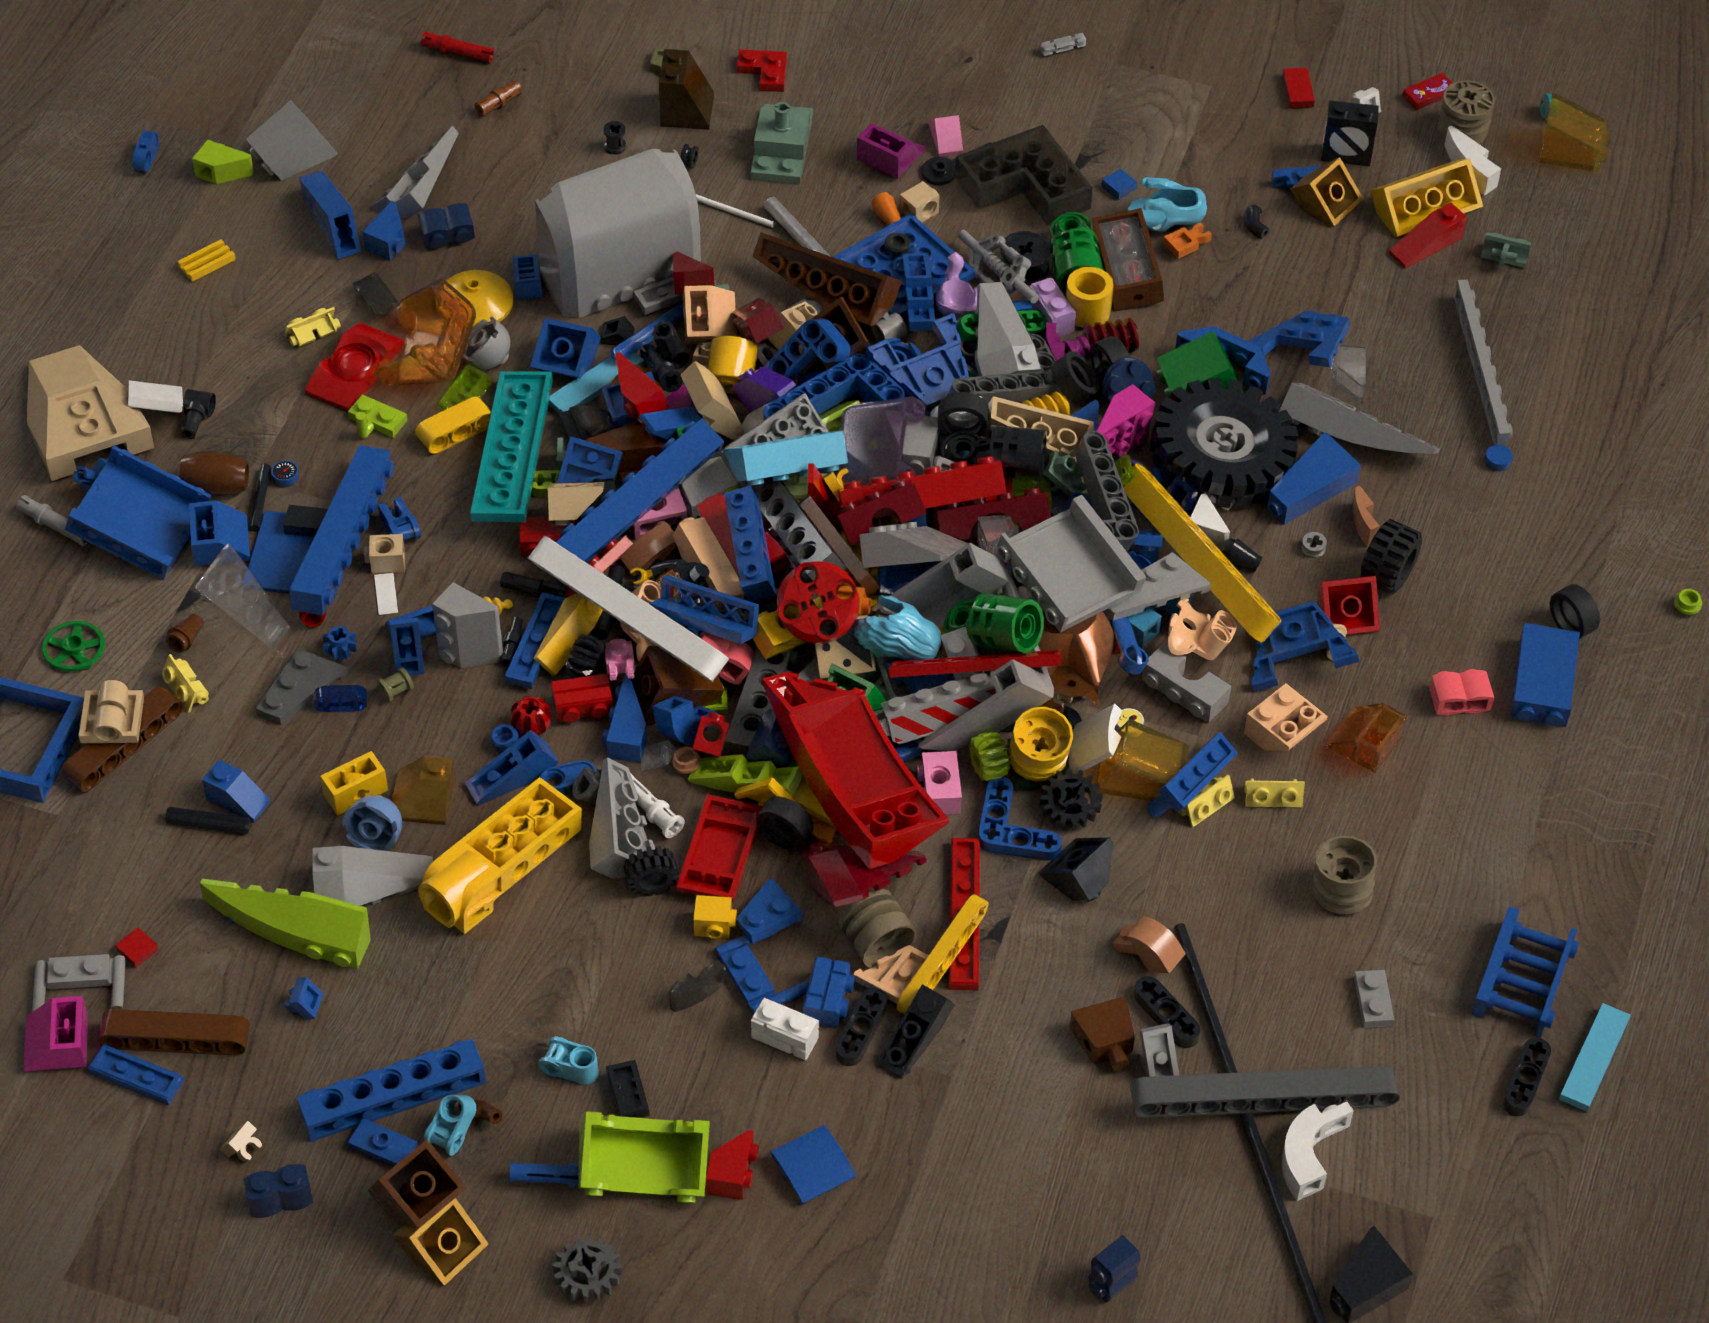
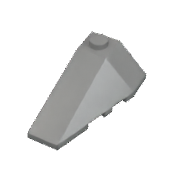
(1001, 335)
(616, 822)

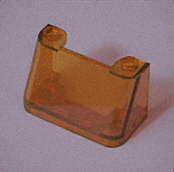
(437, 335)

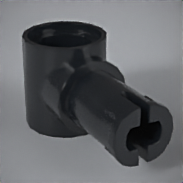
(196, 407)

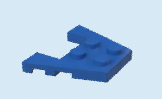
(1308, 331)
(928, 374)
(1301, 631)

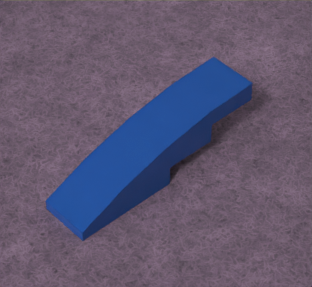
(918, 291)

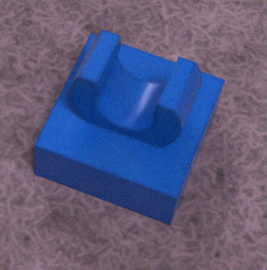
(304, 998)

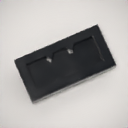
(627, 1090)

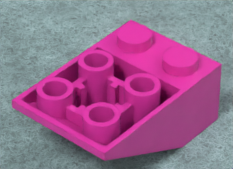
(1127, 421)

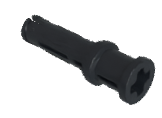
(663, 370)

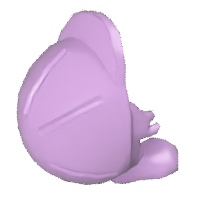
(954, 294)

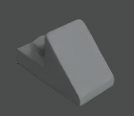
(1158, 1051)

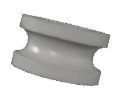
(1309, 539)

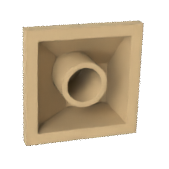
(570, 500)

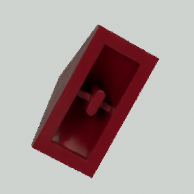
(690, 273)

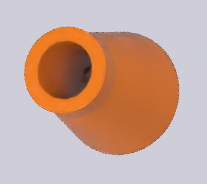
(885, 208)

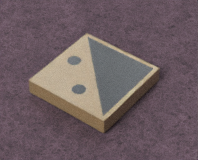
(843, 652)

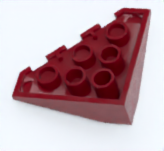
(844, 878)

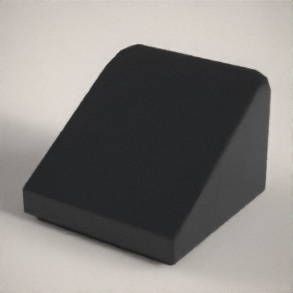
(616, 331)

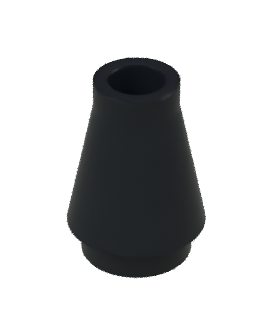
(1241, 555)

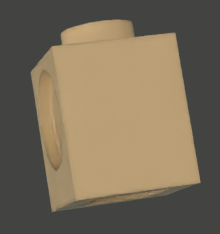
(920, 201)
(386, 554)

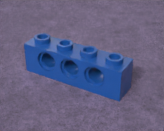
(750, 544)

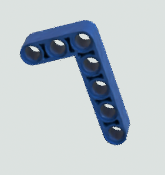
(839, 382)

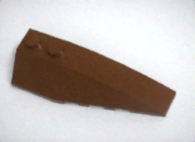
(828, 278)

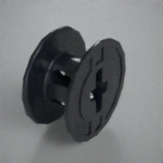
(1032, 247)

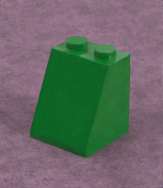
(1195, 361)

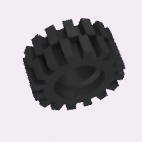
(651, 871)

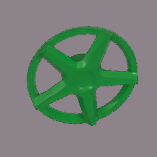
(73, 646)

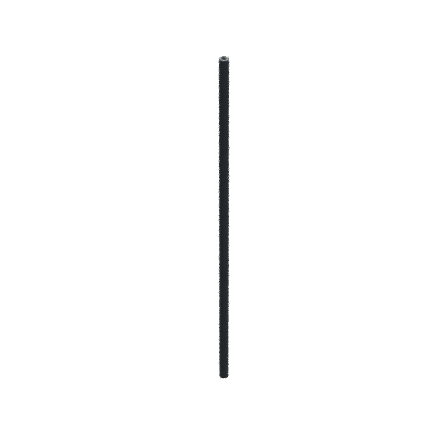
(1251, 1130)

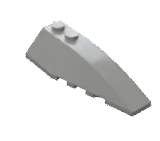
(1340, 420)

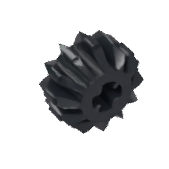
(585, 656)

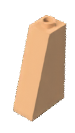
(700, 545)

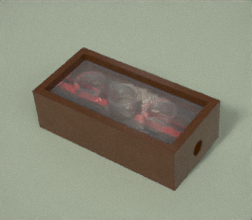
(1129, 259)

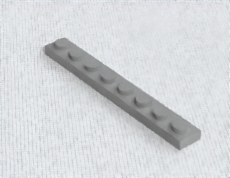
(1480, 358)

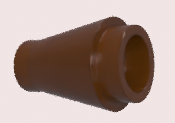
(183, 634)

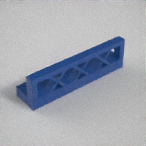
(709, 619)

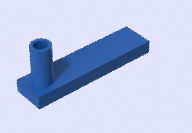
(1193, 776)

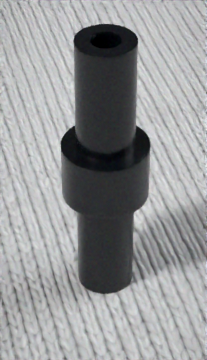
(511, 640)

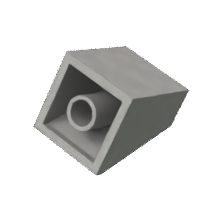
(289, 143)
(921, 444)

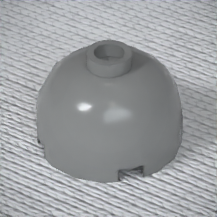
(487, 345)

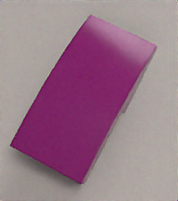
(1053, 340)

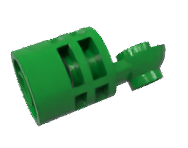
(1073, 246)
(998, 622)

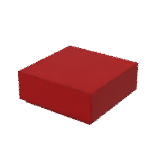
(136, 947)

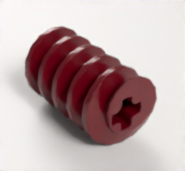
(1125, 332)

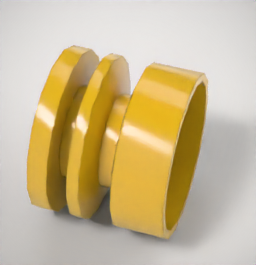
(1042, 730)

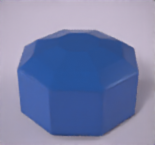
(503, 737)

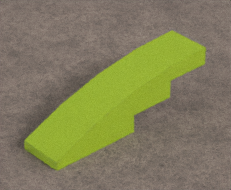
(734, 771)

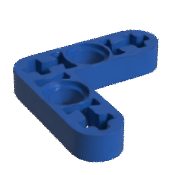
(1005, 833)

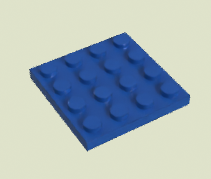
(872, 256)

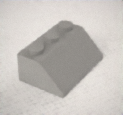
(467, 628)

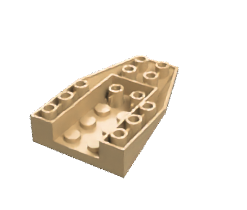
(79, 411)

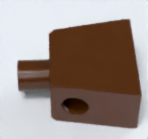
(1105, 1032)

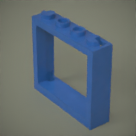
(63, 740)

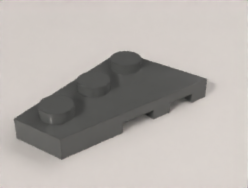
(297, 685)

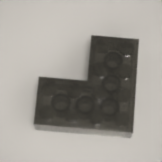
(1026, 165)

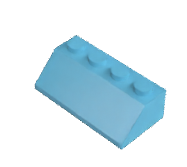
(787, 456)

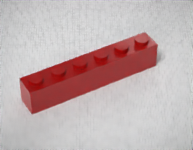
(937, 486)

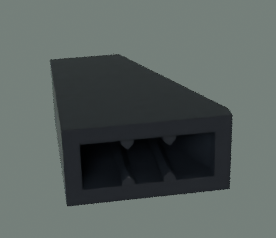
(1369, 1278)

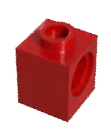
(711, 747)

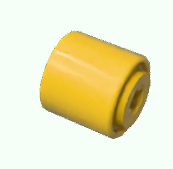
(1090, 295)
(730, 358)

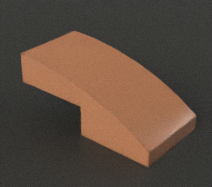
(1362, 516)
(653, 545)

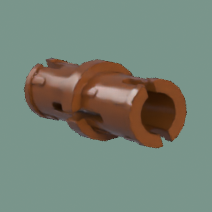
(498, 98)

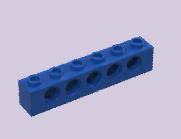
(384, 1102)

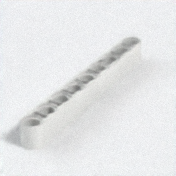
(628, 608)

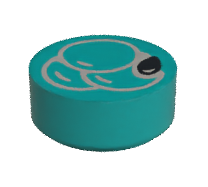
(1544, 105)

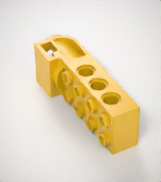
(497, 854)

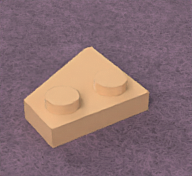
(893, 972)

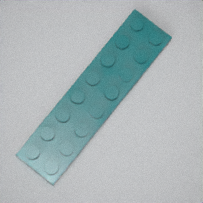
(512, 447)

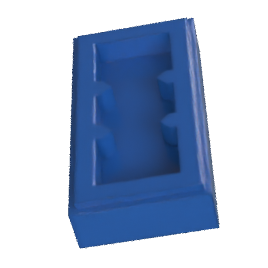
(381, 1143)

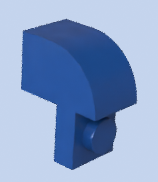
(679, 719)

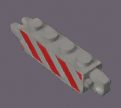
(933, 708)

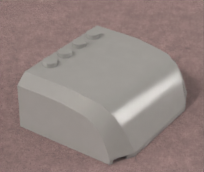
(616, 231)
(1018, 687)

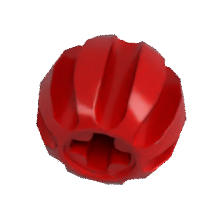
(530, 714)

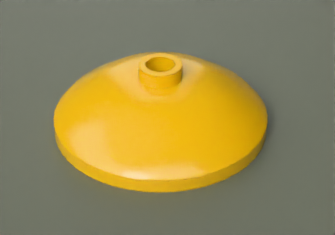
(486, 291)

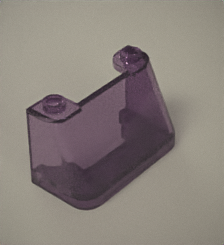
(876, 437)

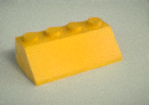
(1413, 198)

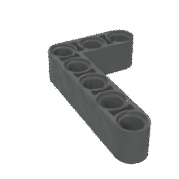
(1014, 386)
(1106, 488)

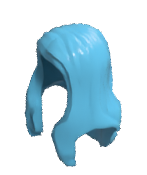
(1170, 205)
(900, 634)

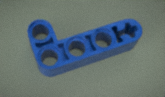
(812, 346)

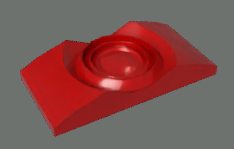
(351, 367)
(719, 848)

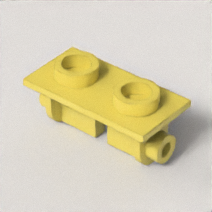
(302, 329)
(178, 676)
(1274, 793)
(1210, 799)

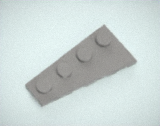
(1164, 581)

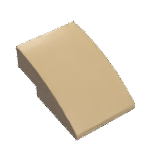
(712, 401)

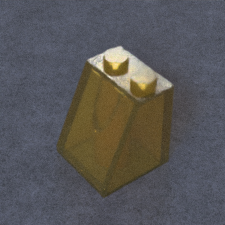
(1573, 136)
(1141, 762)

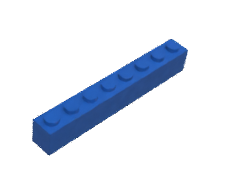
(641, 491)
(341, 530)

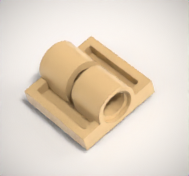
(111, 714)

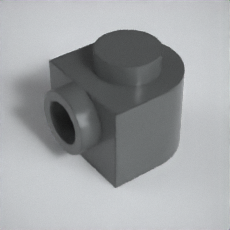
(587, 785)

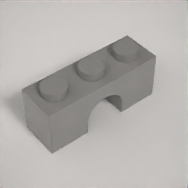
(1201, 697)

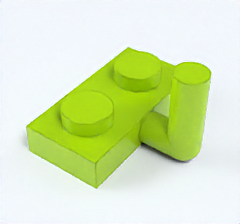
(374, 415)

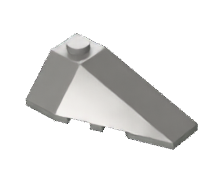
(366, 874)

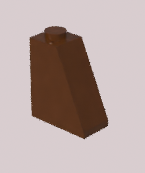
(633, 442)

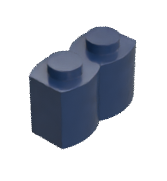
(446, 225)
(278, 1190)
(1114, 1269)

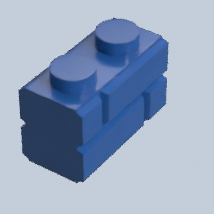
(828, 990)

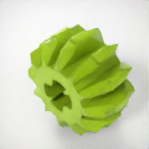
(989, 756)

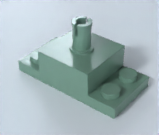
(781, 143)

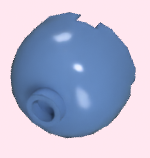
(373, 823)

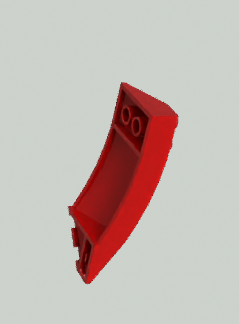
(853, 768)

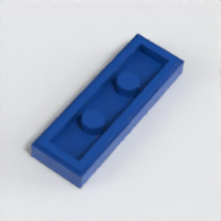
(136, 1074)

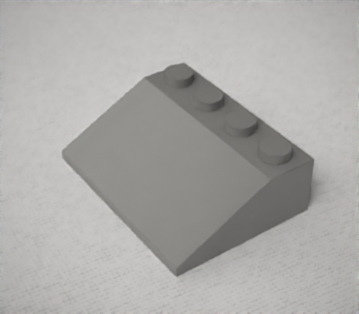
(906, 545)

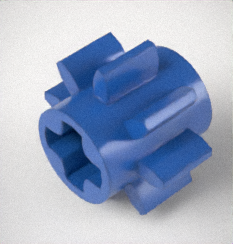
(339, 643)

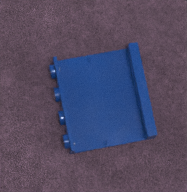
(137, 513)

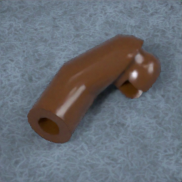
(486, 1111)

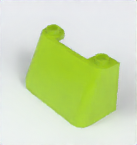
(642, 1156)

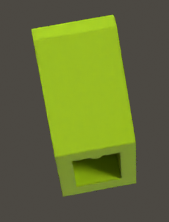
(221, 163)

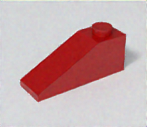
(1431, 235)
(638, 390)
(823, 496)

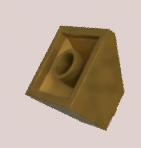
(1328, 193)
(425, 789)
(442, 1243)

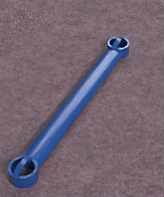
(1122, 628)

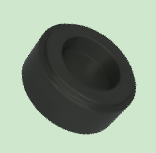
(896, 244)

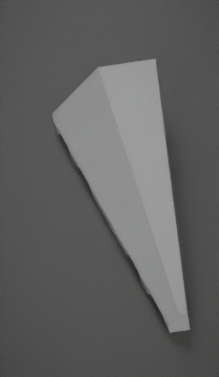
(418, 180)

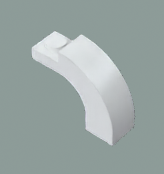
(1299, 1164)

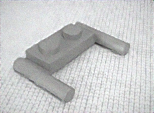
(78, 973)

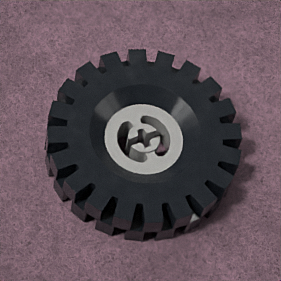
(1232, 422)

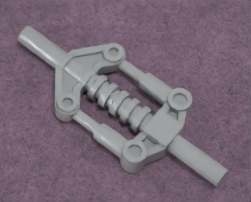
(1011, 277)

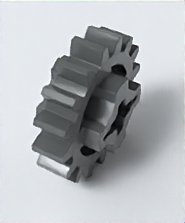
(575, 1277)

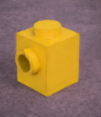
(714, 917)

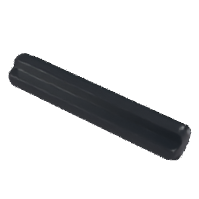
(208, 820)

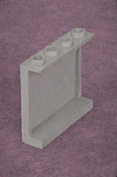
(1072, 565)

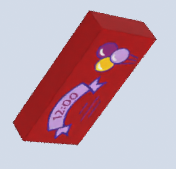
(1427, 91)

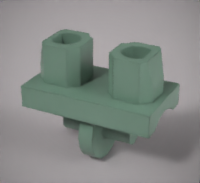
(1506, 249)
(1063, 474)

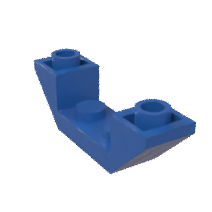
(1239, 352)

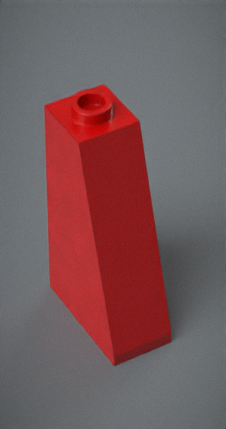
(716, 515)

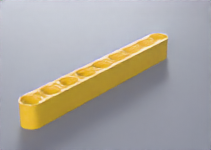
(1201, 554)

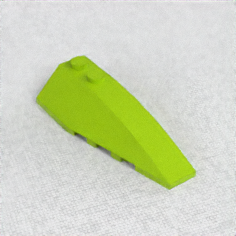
(302, 923)

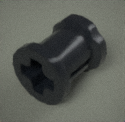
(614, 138)

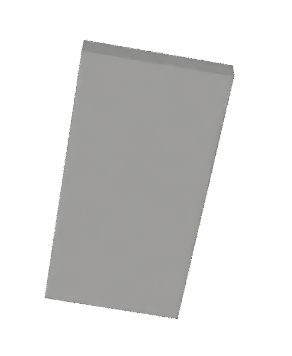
(791, 421)

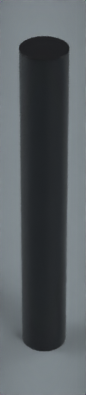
(259, 498)

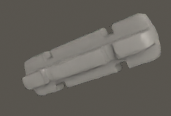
(1062, 44)

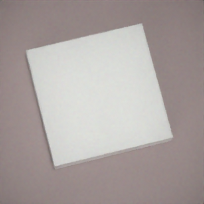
(155, 396)

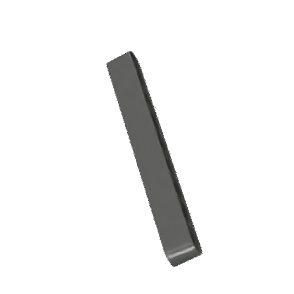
(1263, 1091)

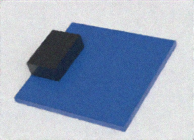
(283, 546)

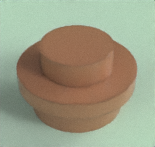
(686, 760)

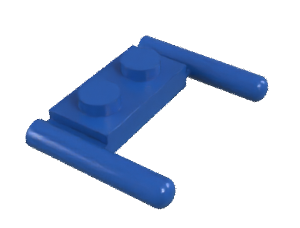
(750, 977)

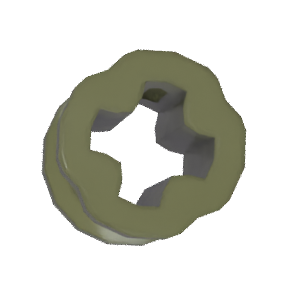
(395, 684)

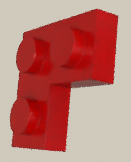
(768, 64)

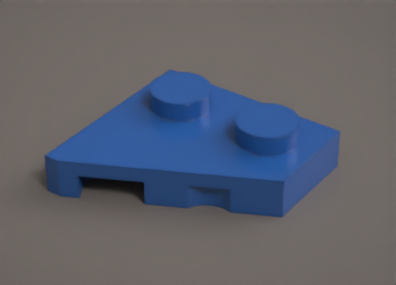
(768, 913)

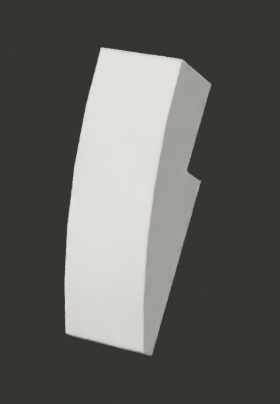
(1462, 147)

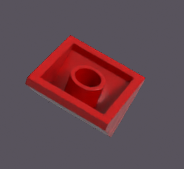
(1351, 603)

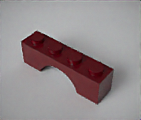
(1026, 509)

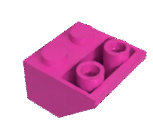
(57, 1035)

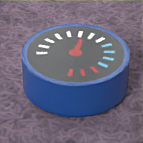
(285, 473)

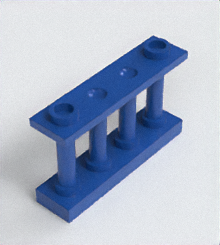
(1505, 952)

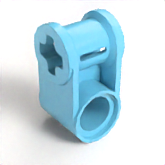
(565, 1061)
(448, 1128)

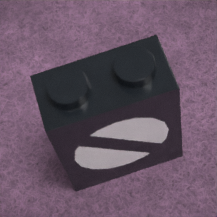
(1350, 132)

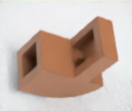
(1152, 943)

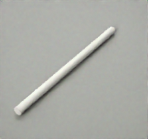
(735, 211)

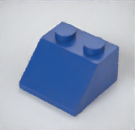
(565, 348)

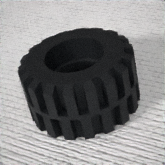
(1392, 555)

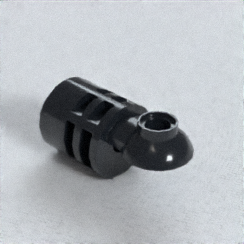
(1017, 448)

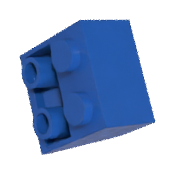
(215, 526)

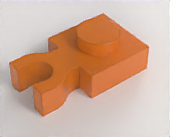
(1185, 242)

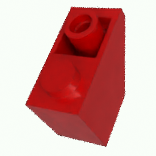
(730, 1165)

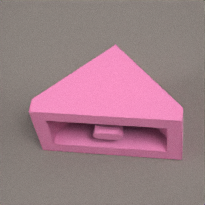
(947, 135)

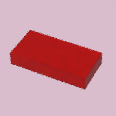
(1298, 87)

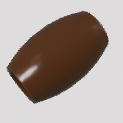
(215, 472)

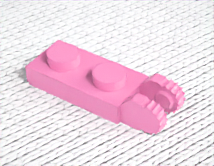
(619, 658)

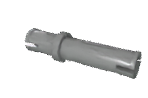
(46, 516)

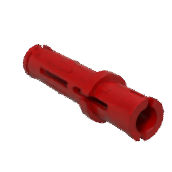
(448, 44)

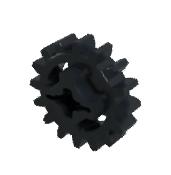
(1073, 810)

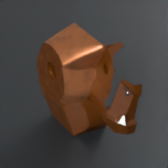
(1084, 655)

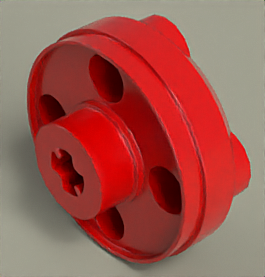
(802, 595)

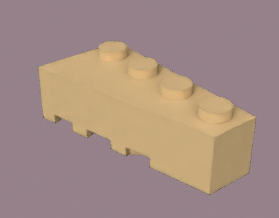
(1062, 430)

